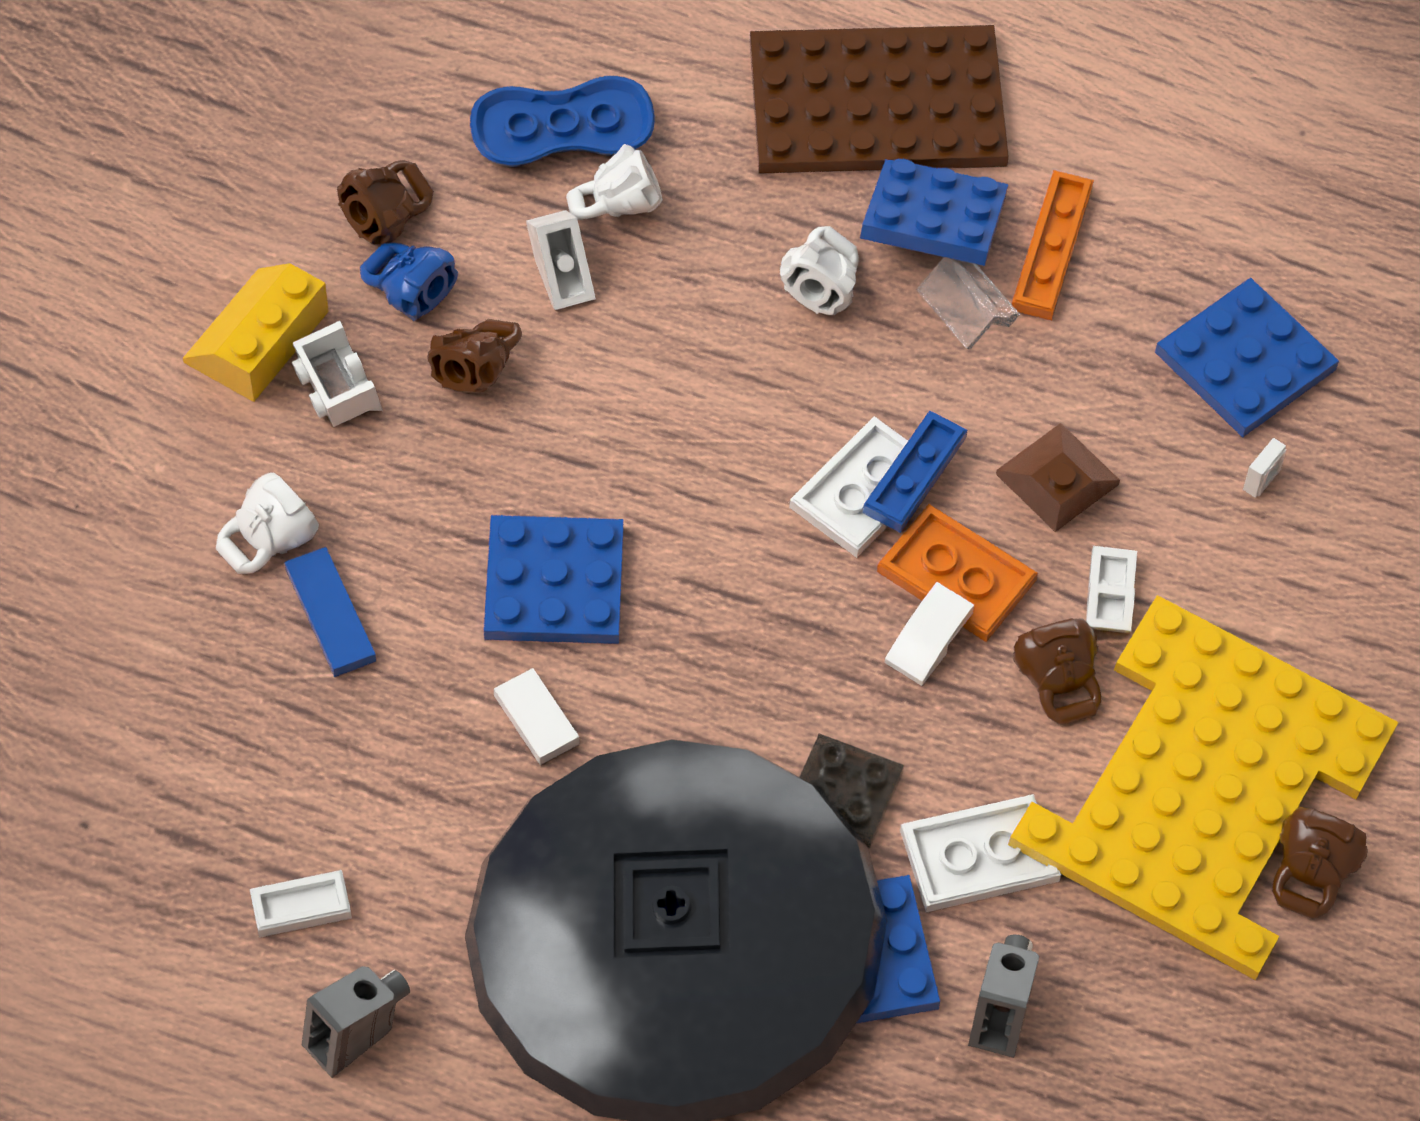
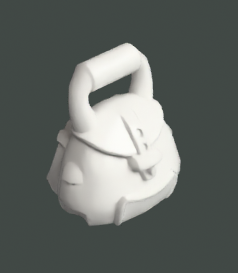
(619, 187)
(821, 271)
(270, 520)

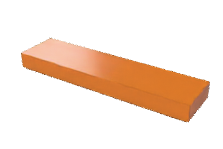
(1052, 245)

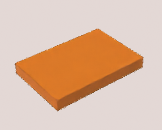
(949, 553)

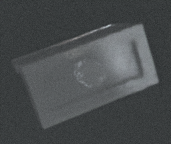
(966, 300)

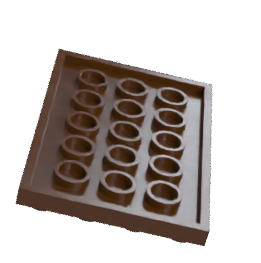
(875, 96)

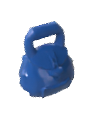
(413, 277)

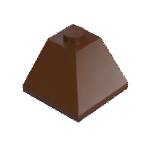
(1057, 477)

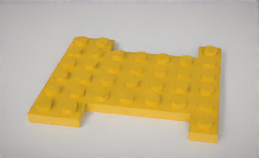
(1206, 782)

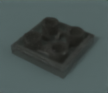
(854, 781)

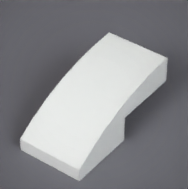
(1111, 589)
(929, 633)

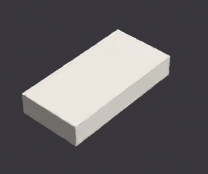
(536, 716)
(300, 903)

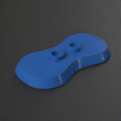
(527, 124)

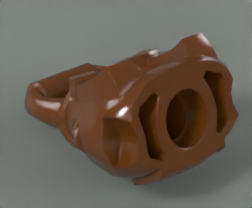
(378, 201)
(473, 357)
(1059, 661)
(1320, 854)

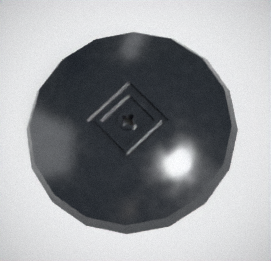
(691, 1007)

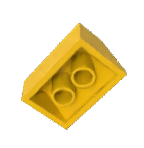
(258, 329)

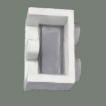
(335, 375)

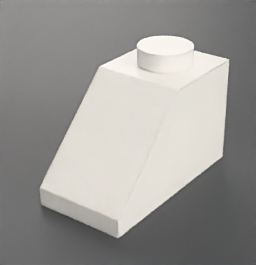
(561, 258)

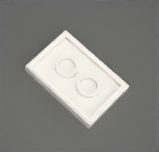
(840, 488)
(968, 855)

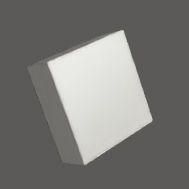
(1265, 468)

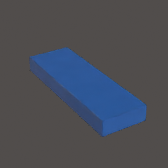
(914, 471)
(330, 612)

